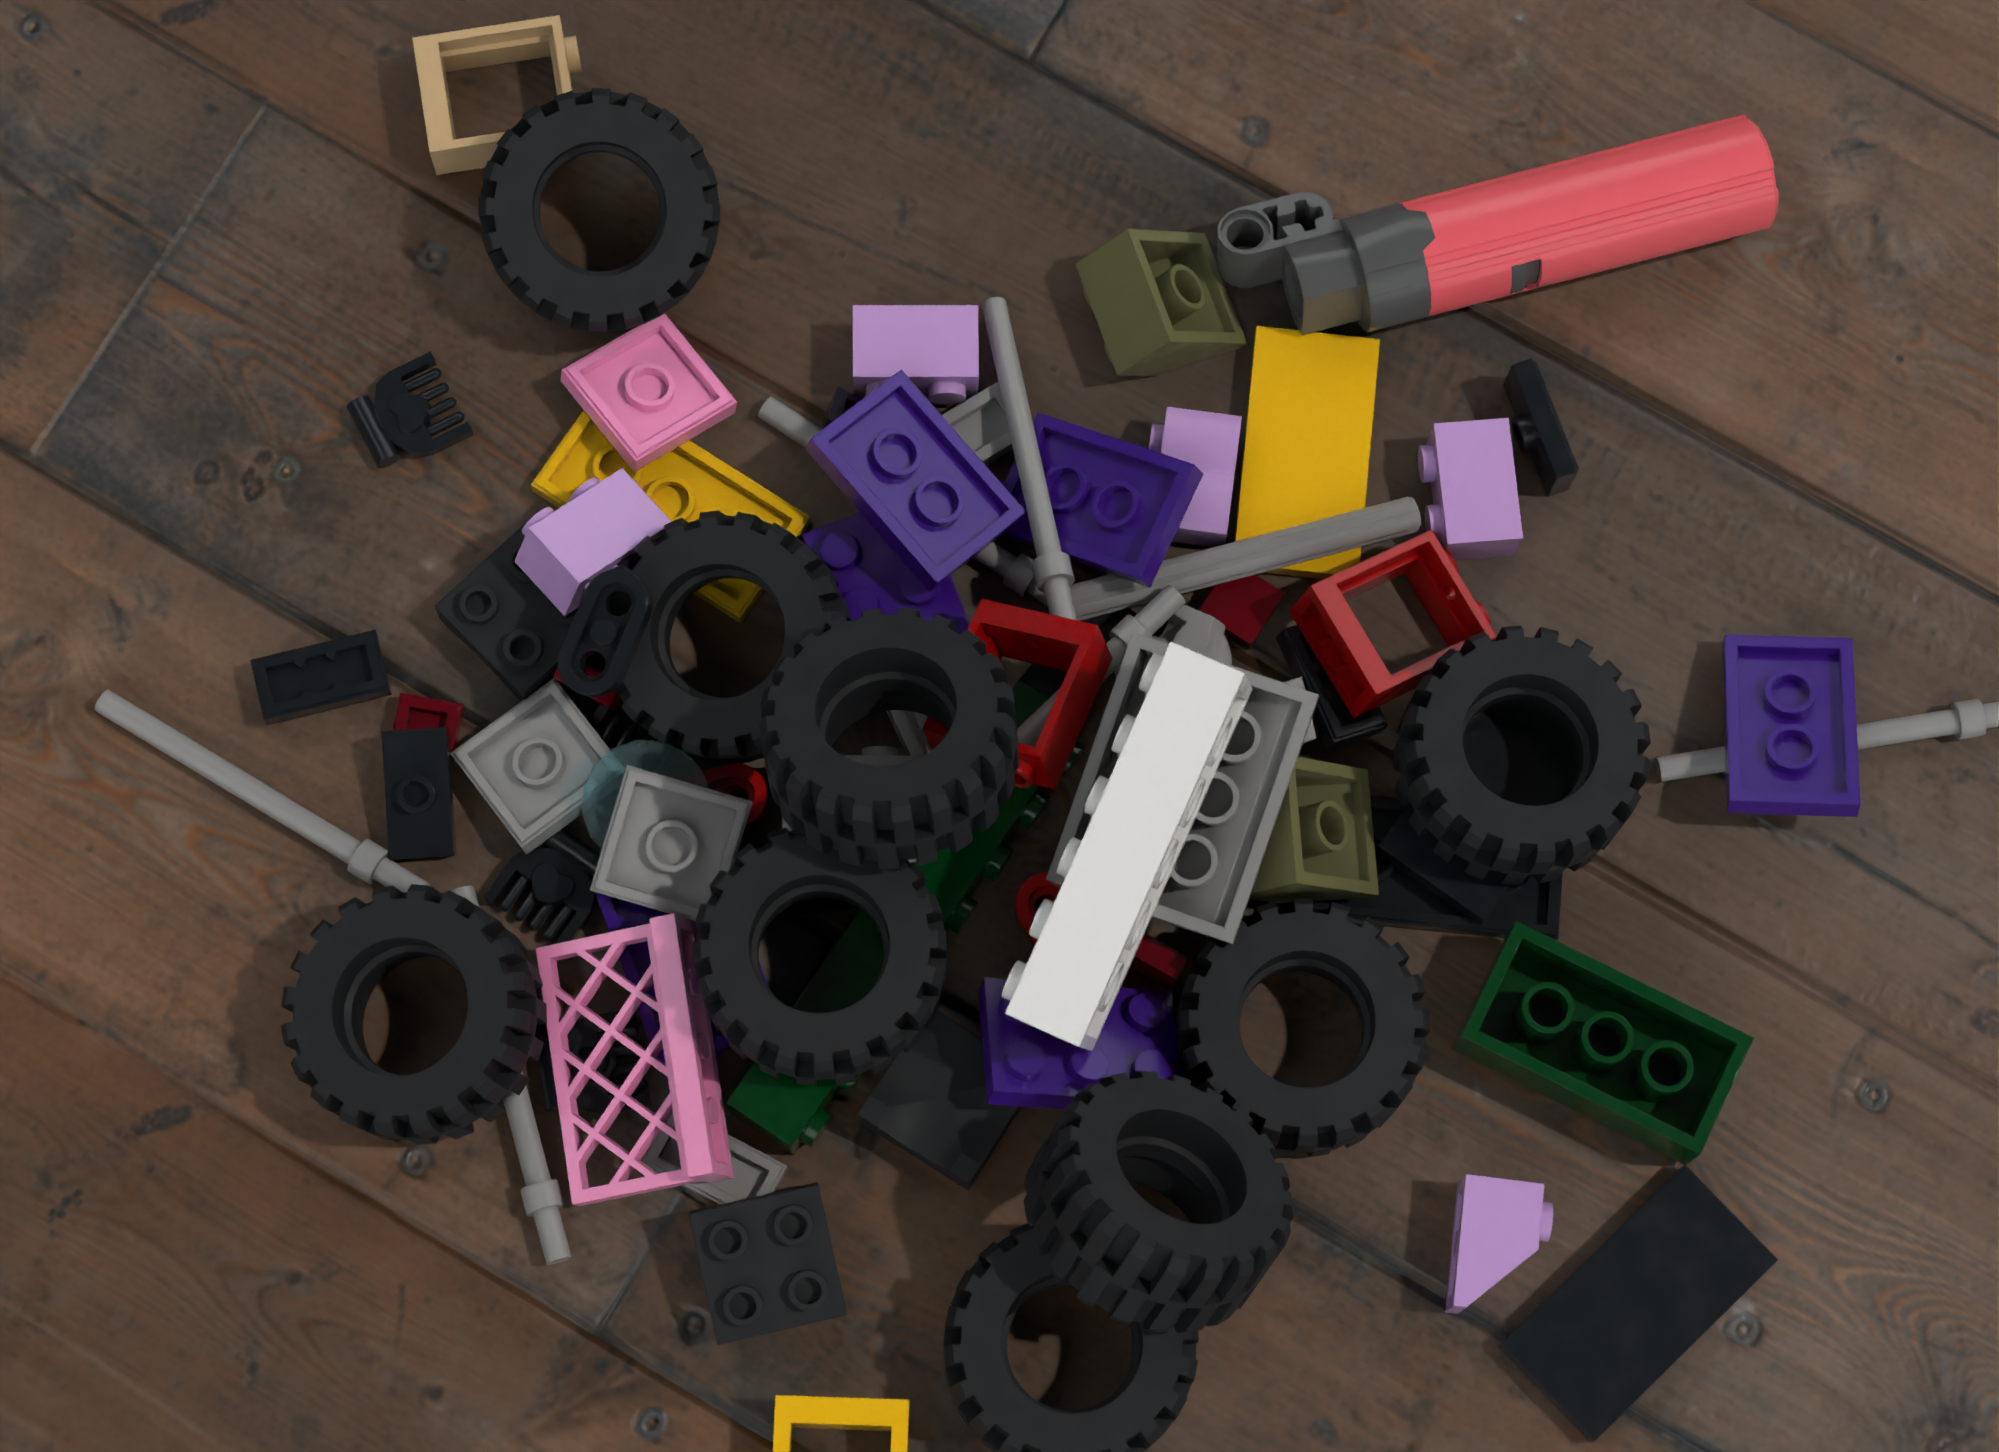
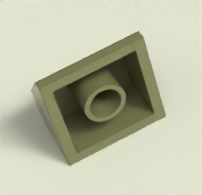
(1159, 301)
(1321, 838)

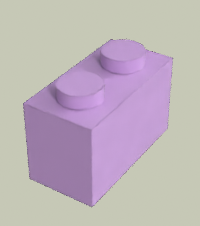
(928, 342)
(1472, 488)
(587, 537)

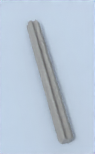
(1252, 556)

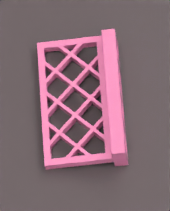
(688, 1053)

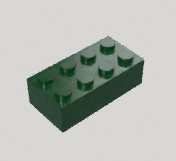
(1603, 1043)

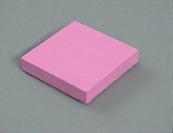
(648, 391)

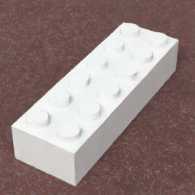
(1129, 845)

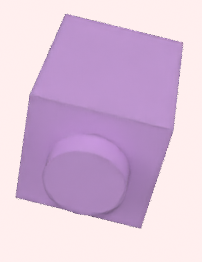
(1493, 1233)

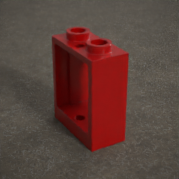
(1054, 644)
(1345, 647)

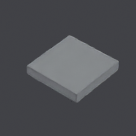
(534, 764)
(668, 842)

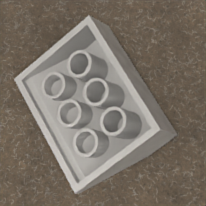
(1240, 807)

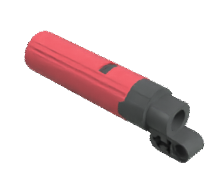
(1504, 230)

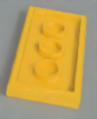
(1307, 436)
(681, 485)

